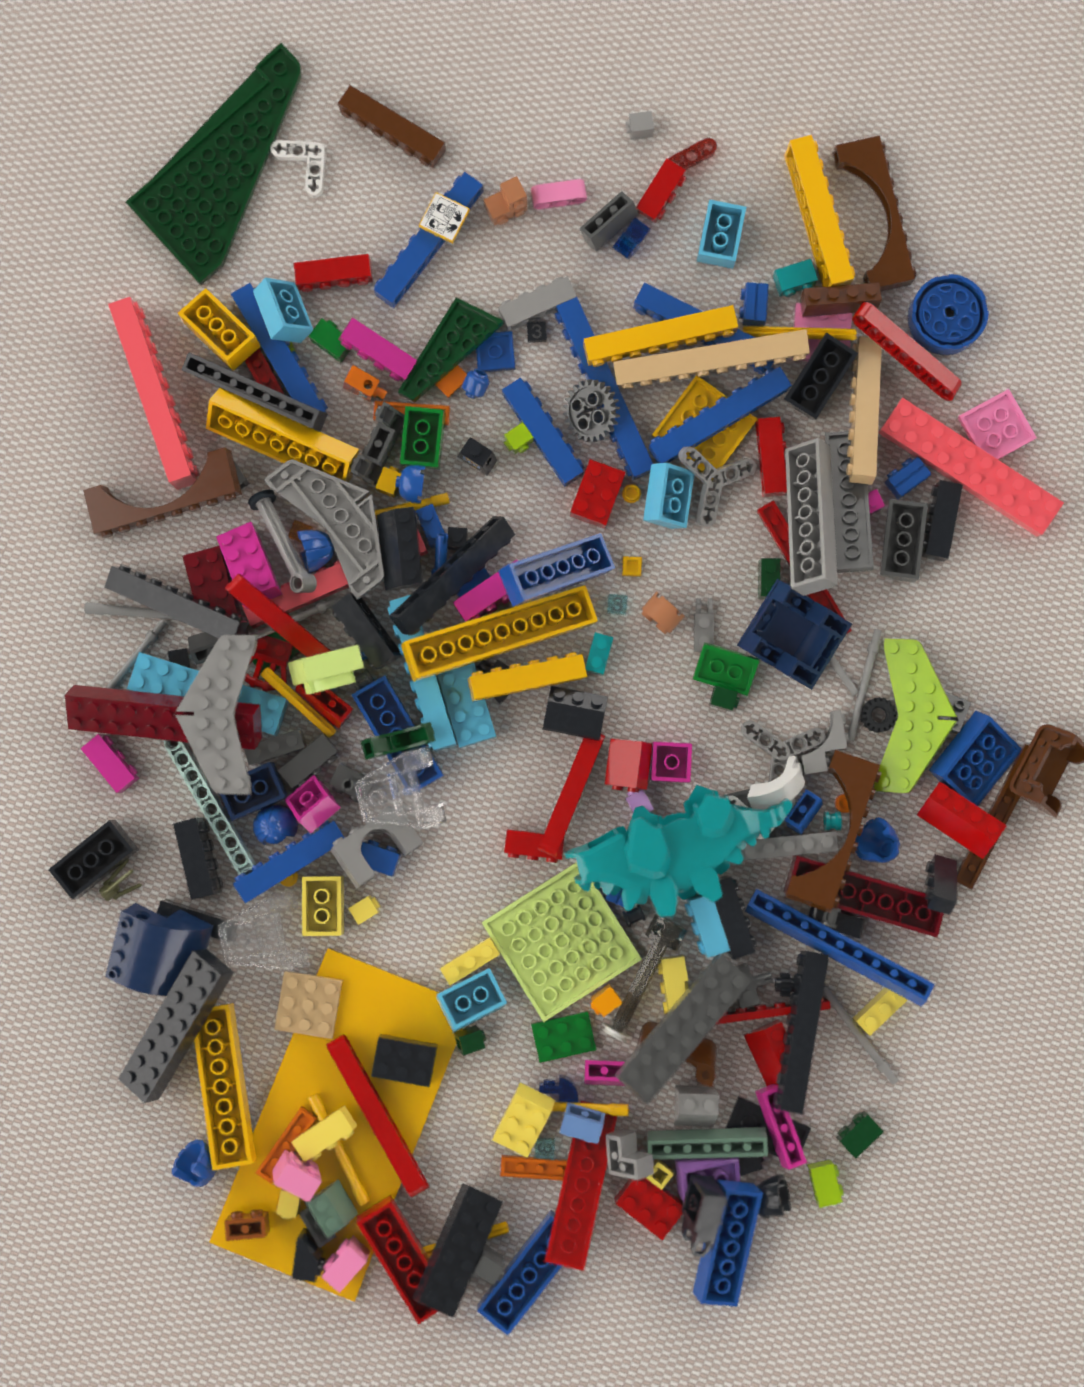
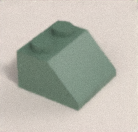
(331, 1208)

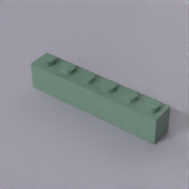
(707, 1143)

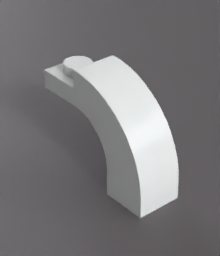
(784, 787)

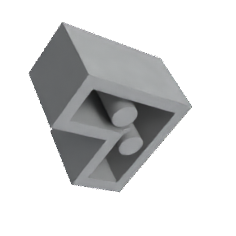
(624, 1158)

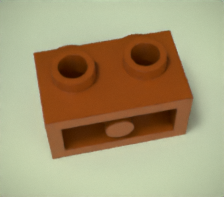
(247, 1225)

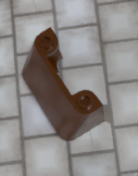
(1044, 765)
(702, 1057)

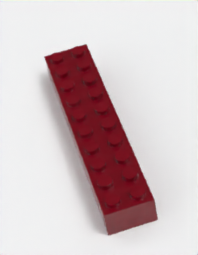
(145, 715)

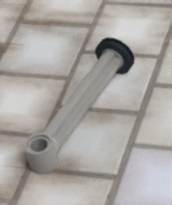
(300, 579)

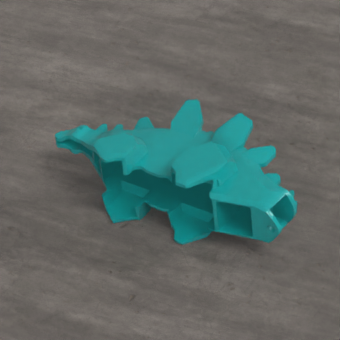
(675, 852)

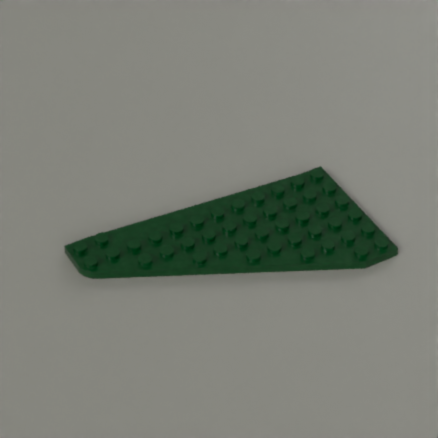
(209, 182)

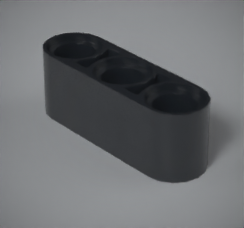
(845, 923)

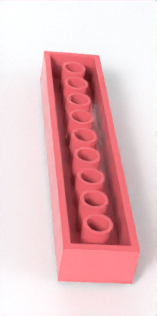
(153, 393)
(971, 466)

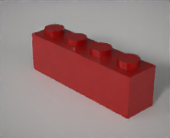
(333, 272)
(771, 456)

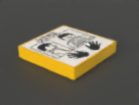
(444, 217)

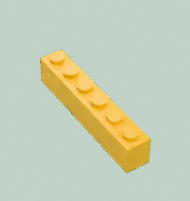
(526, 677)

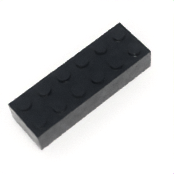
(457, 1250)

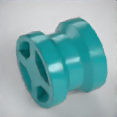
(832, 821)

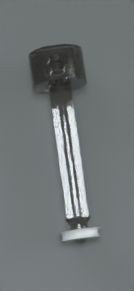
(665, 935)

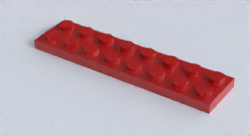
(579, 1200)

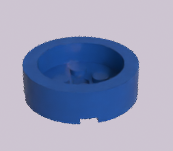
(942, 333)

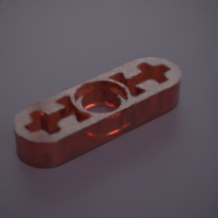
(694, 148)

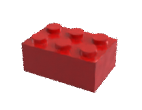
(597, 494)
(650, 1206)

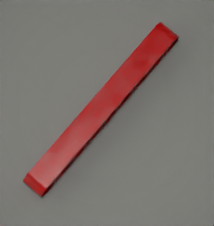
(377, 1116)

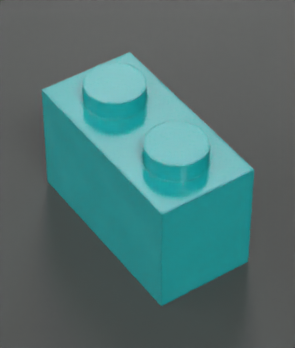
(795, 278)
(599, 654)

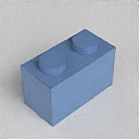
(582, 1123)

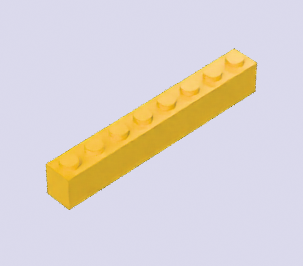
(660, 335)

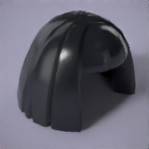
(775, 1197)

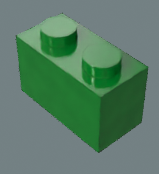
(326, 337)

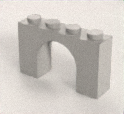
(349, 853)

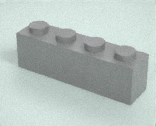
(537, 304)

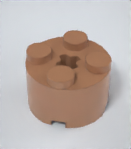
(662, 612)

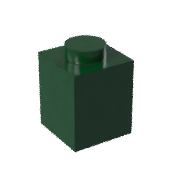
(724, 699)
(470, 1040)

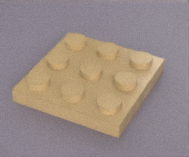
(308, 1004)

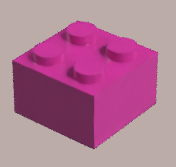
(671, 762)
(312, 804)

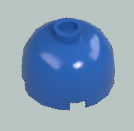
(411, 483)

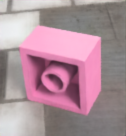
(296, 1175)
(346, 1263)

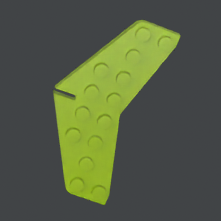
(918, 728)

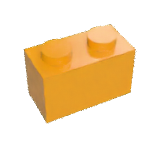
(605, 1000)

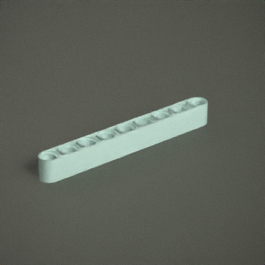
(204, 803)

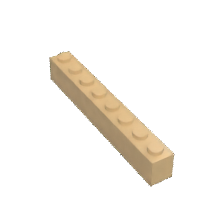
(864, 412)

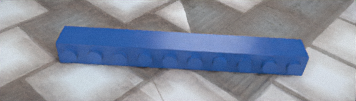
(626, 434)
(839, 948)

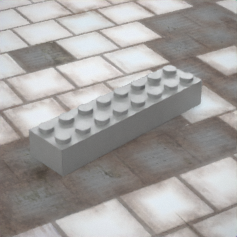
(811, 517)

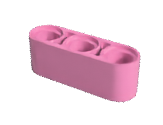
(558, 194)

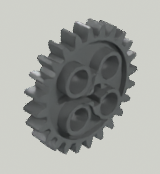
(585, 393)

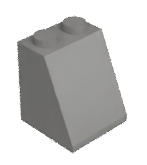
(696, 1106)

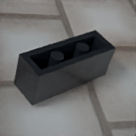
(941, 884)

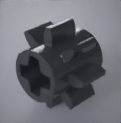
(784, 984)

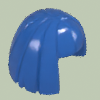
(317, 549)
(274, 824)
(877, 842)
(194, 1164)

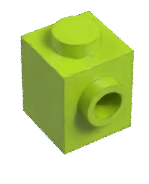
(518, 439)

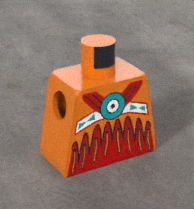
(358, 379)

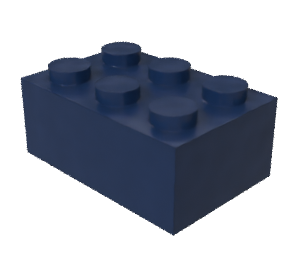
(265, 791)

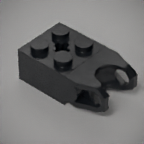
(702, 1212)

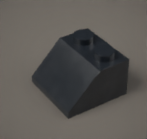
(308, 1258)

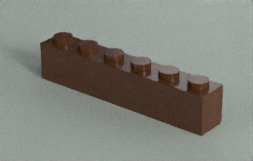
(391, 126)

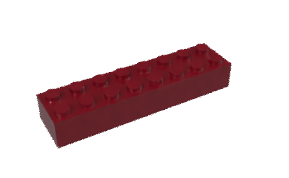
(878, 899)

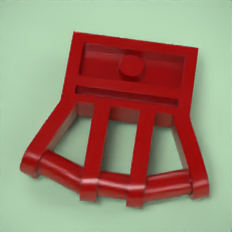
(271, 651)

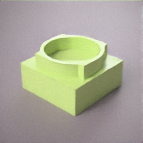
(326, 669)

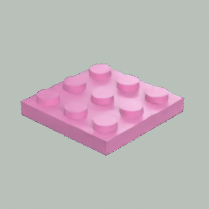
(825, 321)
(997, 425)

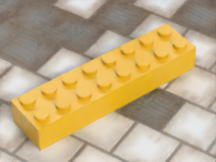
(818, 212)
(277, 435)
(224, 1090)

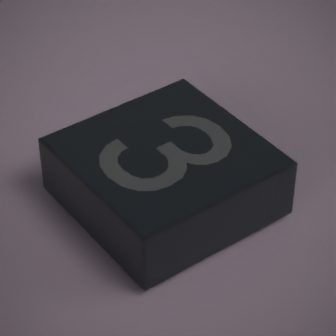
(536, 332)

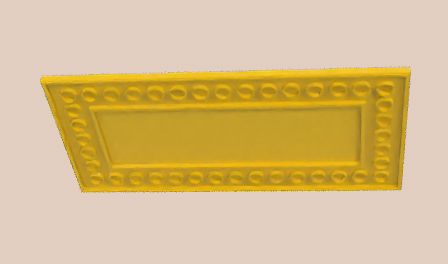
(368, 1006)

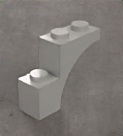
(835, 739)

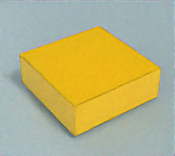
(632, 566)

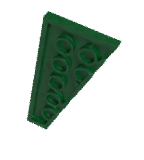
(454, 339)

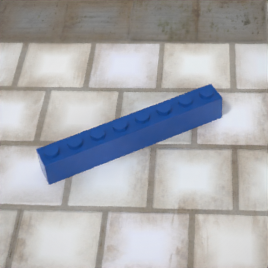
(422, 247)
(664, 306)
(277, 351)
(721, 416)

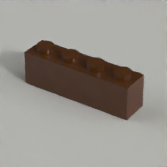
(838, 299)

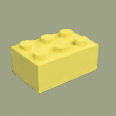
(322, 905)
(523, 1119)

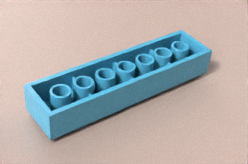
(169, 678)
(429, 695)

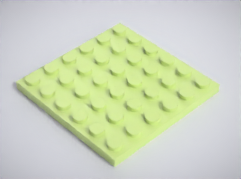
(561, 942)

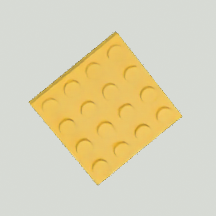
(695, 398)

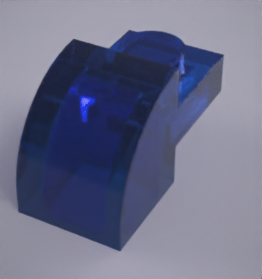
(631, 239)
(565, 1088)

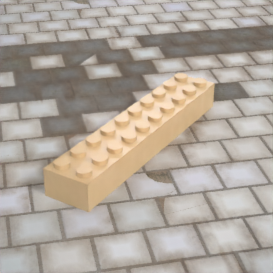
(712, 358)

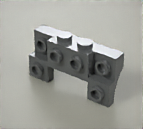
(380, 444)

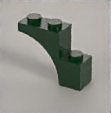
(397, 741)

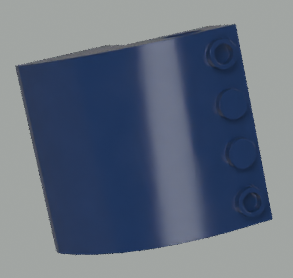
(794, 634)
(153, 948)

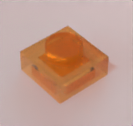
(298, 526)

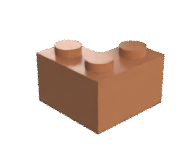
(507, 203)

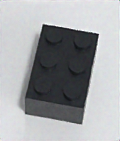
(404, 1060)

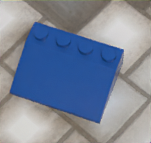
(976, 758)

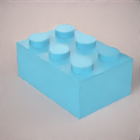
(721, 234)
(282, 310)
(668, 496)
(707, 926)
(471, 1000)

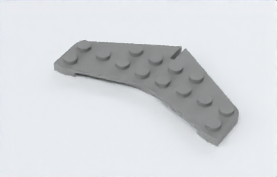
(334, 506)
(213, 726)

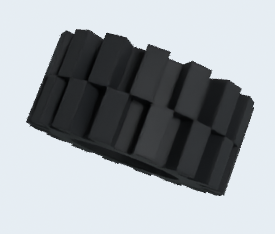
(889, 711)

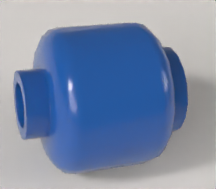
(475, 383)

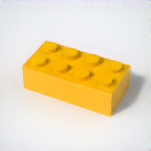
(219, 329)

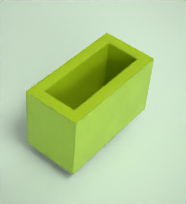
(825, 1183)

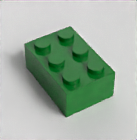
(422, 437)

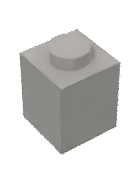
(640, 125)

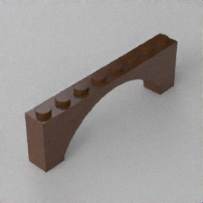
(867, 161)
(215, 483)
(821, 886)

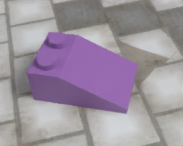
(719, 1168)

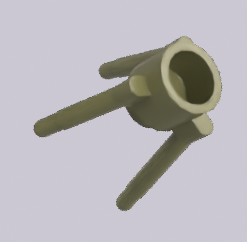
(111, 888)

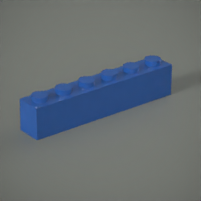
(545, 435)
(287, 863)

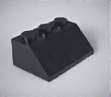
(575, 713)

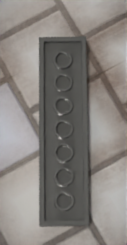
(850, 511)

